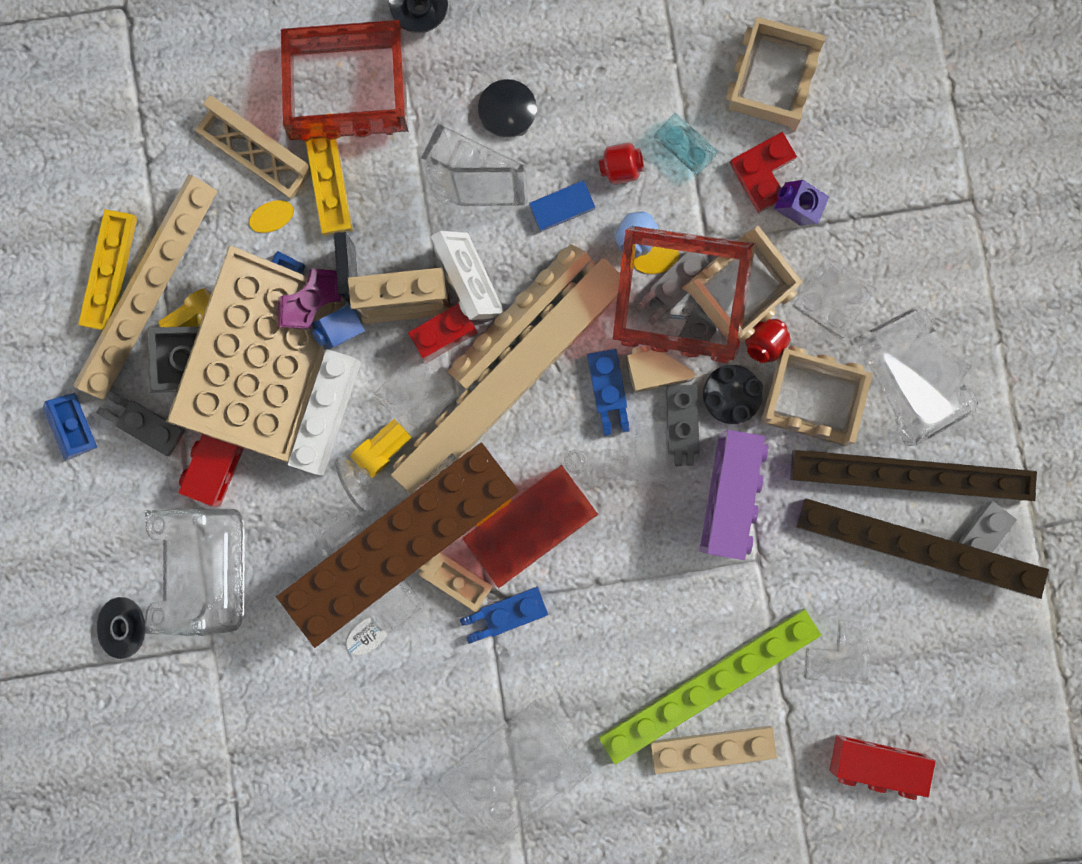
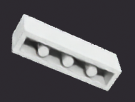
(324, 412)

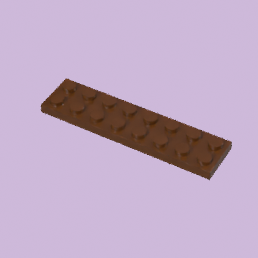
(397, 545)

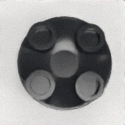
(507, 108)
(732, 394)

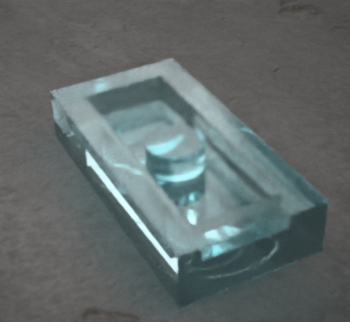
(686, 144)

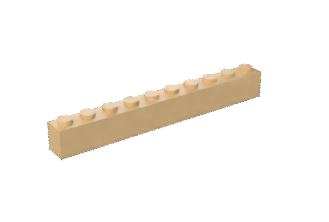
(513, 375)

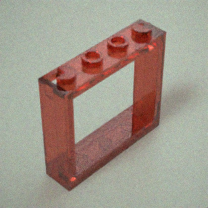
(343, 39)
(688, 243)

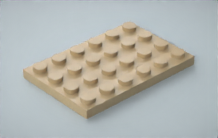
(244, 372)

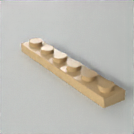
(518, 315)

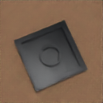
(345, 263)

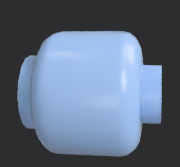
(640, 219)

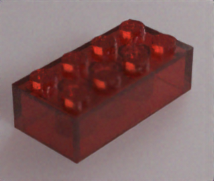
(530, 526)

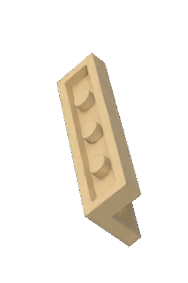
(258, 138)

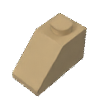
(654, 370)

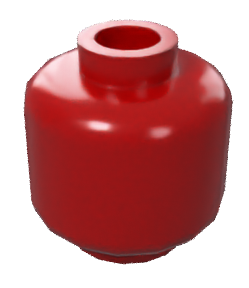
(621, 163)
(768, 341)

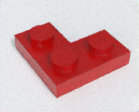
(756, 167)

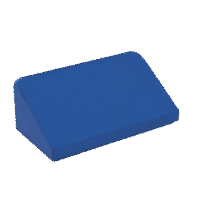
(69, 426)

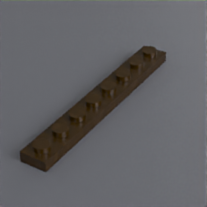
(913, 475)
(923, 548)

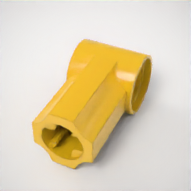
(190, 313)
(376, 452)

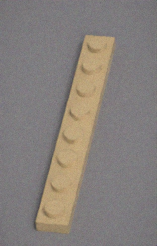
(145, 287)

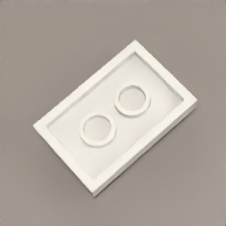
(467, 275)

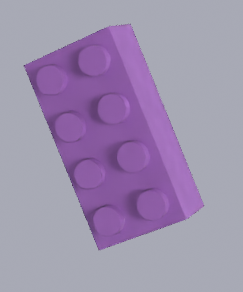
(733, 494)

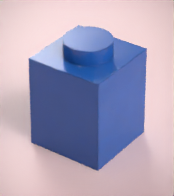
(337, 327)

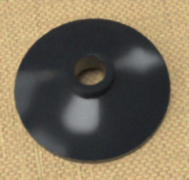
(421, 21)
(120, 627)

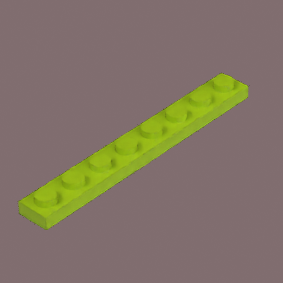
(709, 686)

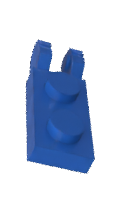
(608, 388)
(507, 614)

